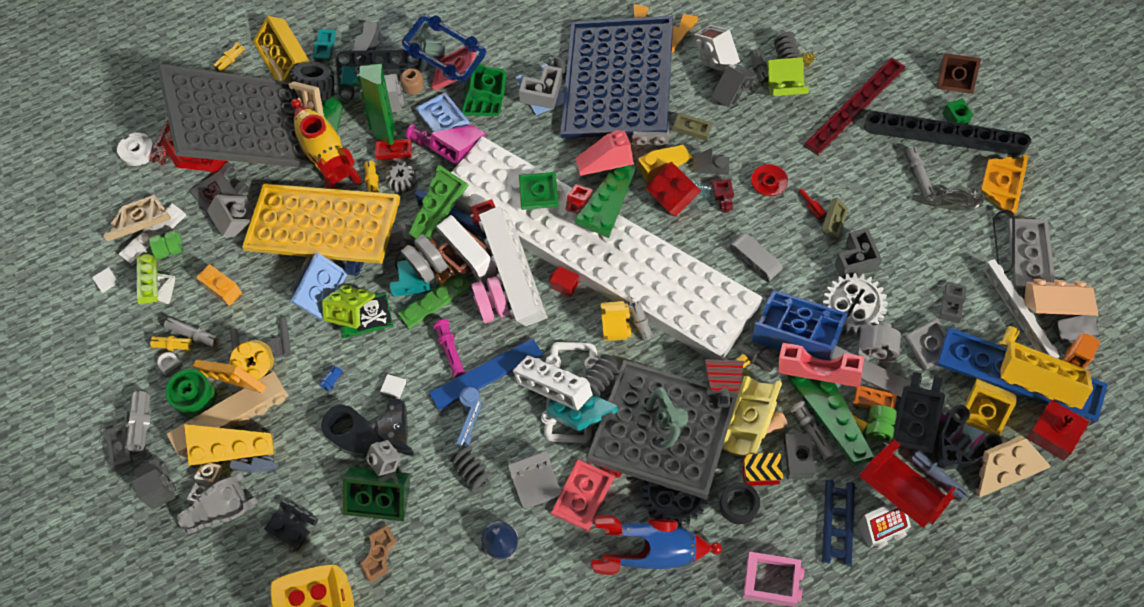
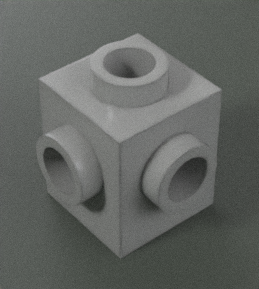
(383, 458)

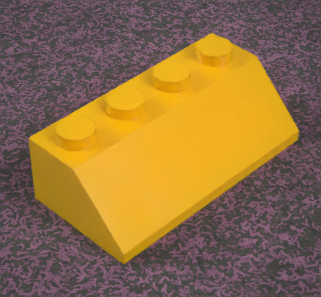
(279, 48)
(1046, 375)

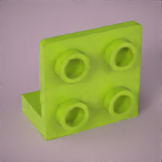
(786, 77)
(344, 305)

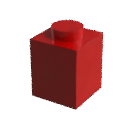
(564, 281)

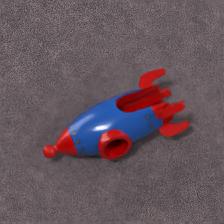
(664, 545)

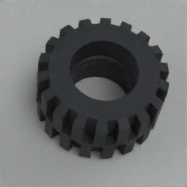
(315, 75)

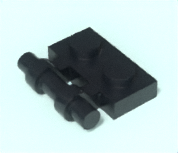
(288, 530)

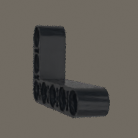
(369, 57)

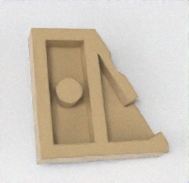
(308, 96)

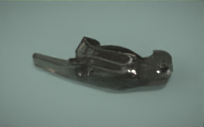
(952, 199)

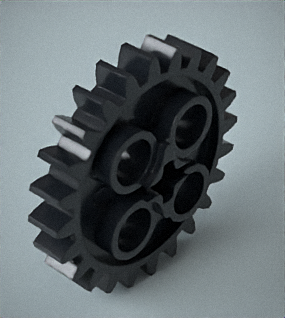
(673, 509)

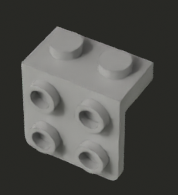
(534, 479)

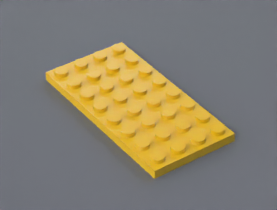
(323, 222)

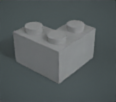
(543, 91)
(395, 92)

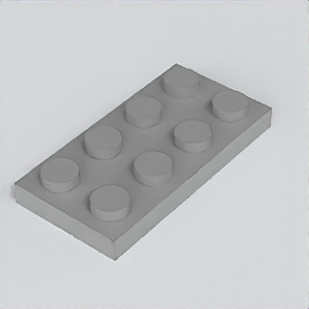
(1032, 251)

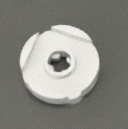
(140, 156)

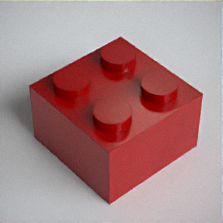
(673, 189)

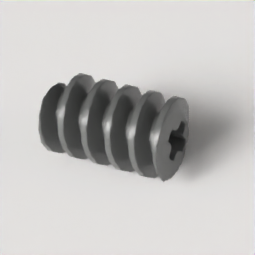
(786, 46)
(601, 373)
(470, 469)

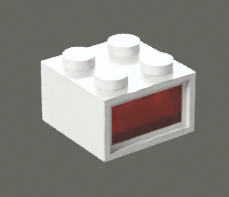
(716, 47)

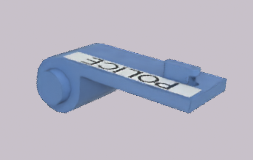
(471, 404)

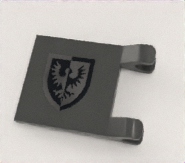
(217, 185)

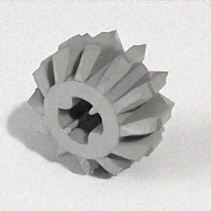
(400, 177)

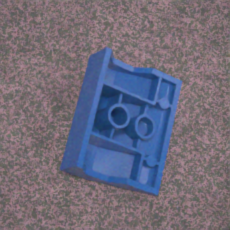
(799, 323)

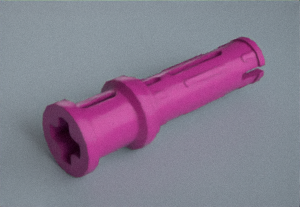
(418, 135)
(446, 340)

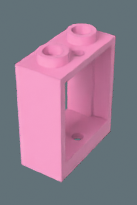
(798, 574)

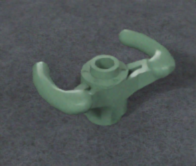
(430, 47)
(669, 415)

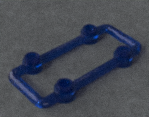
(449, 71)

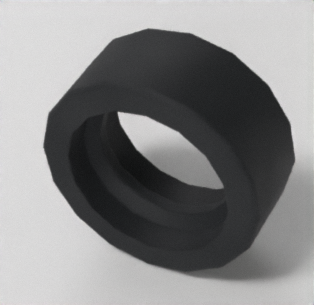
(751, 492)

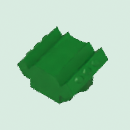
(484, 92)

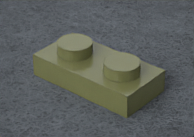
(692, 126)
(835, 218)

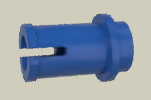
(330, 378)

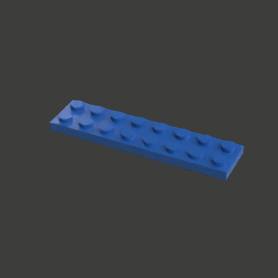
(984, 359)

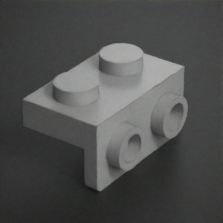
(657, 138)

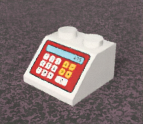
(883, 525)

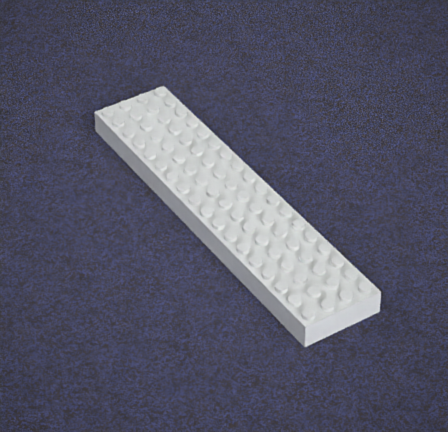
(629, 266)

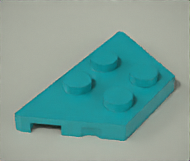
(586, 415)

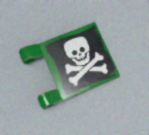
(373, 317)

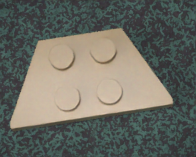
(137, 216)
(1009, 464)

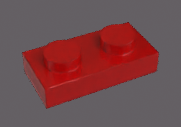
(400, 149)

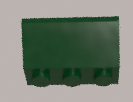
(374, 495)

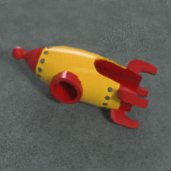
(323, 145)

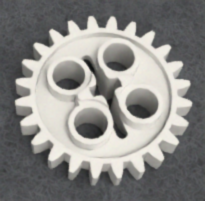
(871, 312)

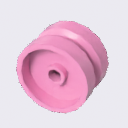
(487, 300)

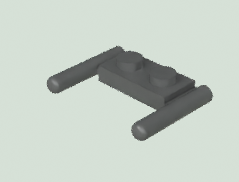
(279, 347)

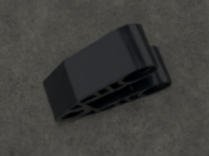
(945, 448)

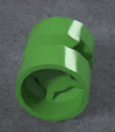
(162, 246)
(882, 422)

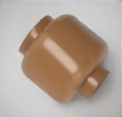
(412, 81)

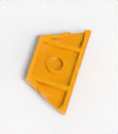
(1004, 181)

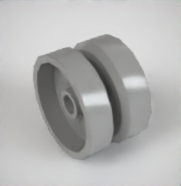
(426, 257)

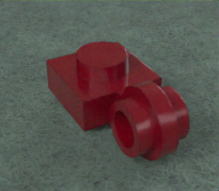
(723, 190)

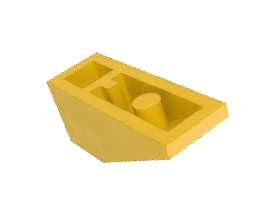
(657, 160)

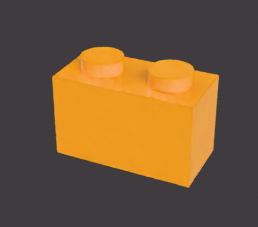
(219, 285)

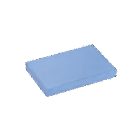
(441, 114)
(317, 283)

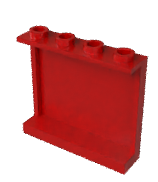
(905, 487)

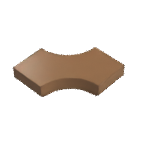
(376, 562)

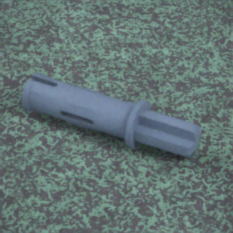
(938, 475)

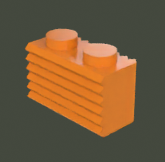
(1082, 350)

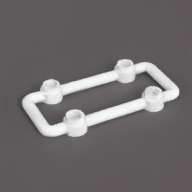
(555, 360)

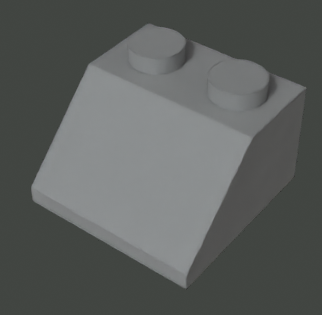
(231, 214)

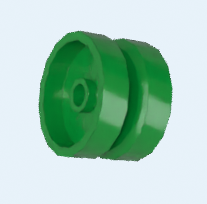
(190, 393)

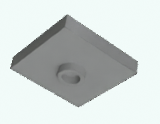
(926, 343)

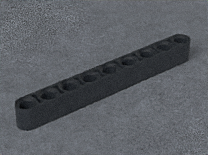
(947, 133)

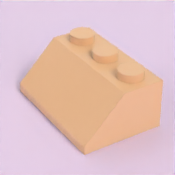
(1060, 297)

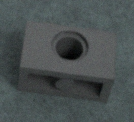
(799, 444)

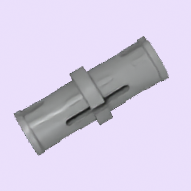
(641, 320)

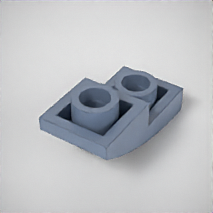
(255, 466)

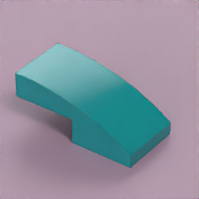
(324, 46)

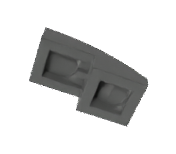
(953, 302)

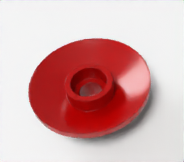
(771, 173)

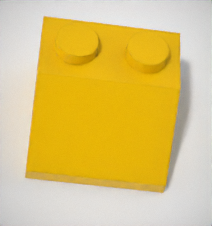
(989, 407)

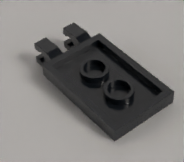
(919, 415)

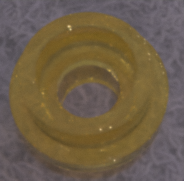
(808, 58)

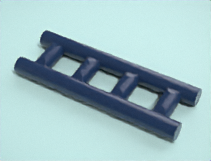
(828, 531)

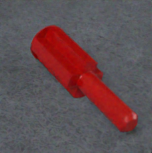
(814, 206)

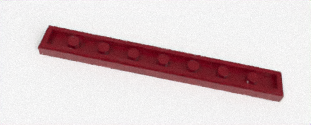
(854, 106)

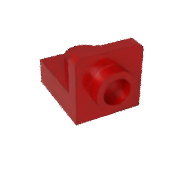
(577, 198)
(479, 209)

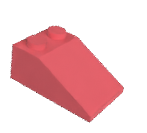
(606, 154)

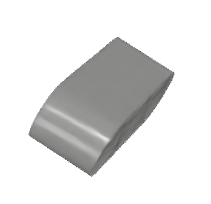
(757, 256)

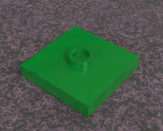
(538, 190)

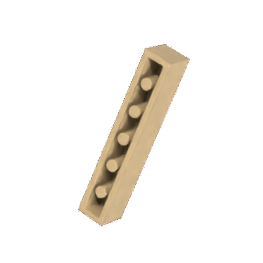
(233, 411)

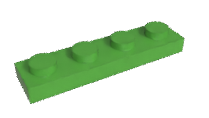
(434, 300)

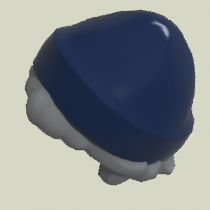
(499, 540)

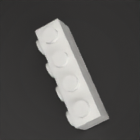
(553, 382)

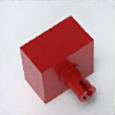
(1057, 430)

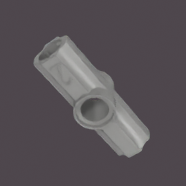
(137, 421)

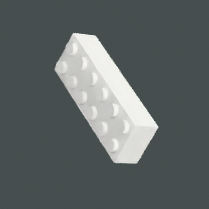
(512, 266)

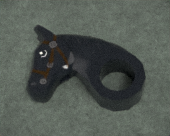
(363, 434)

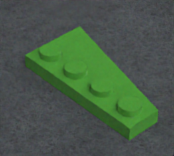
(441, 198)

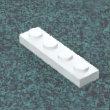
(141, 243)

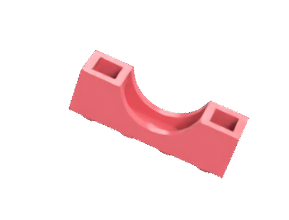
(843, 370)

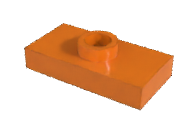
(868, 397)

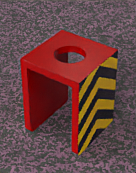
(762, 469)

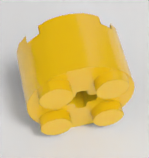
(614, 321)
(262, 356)

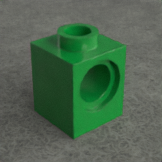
(958, 112)

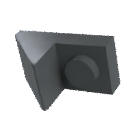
(710, 164)
(400, 239)

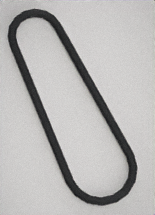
(1013, 238)

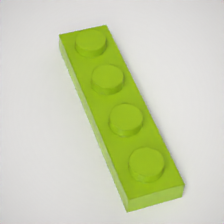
(147, 279)

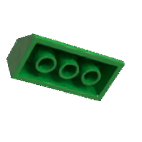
(377, 102)

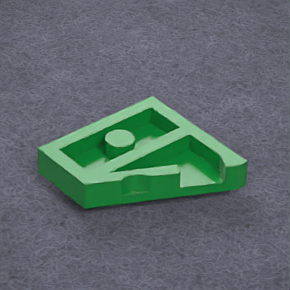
(332, 111)

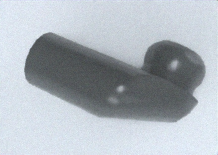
(559, 62)

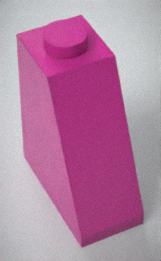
(455, 142)

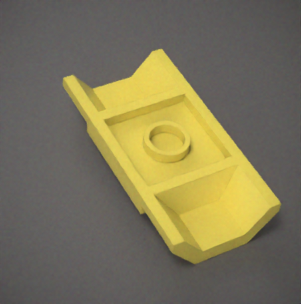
(751, 416)

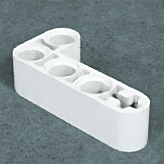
(467, 248)

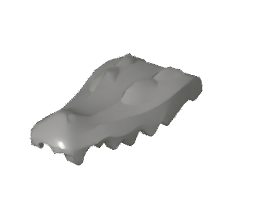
(218, 505)

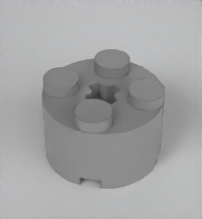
(880, 342)

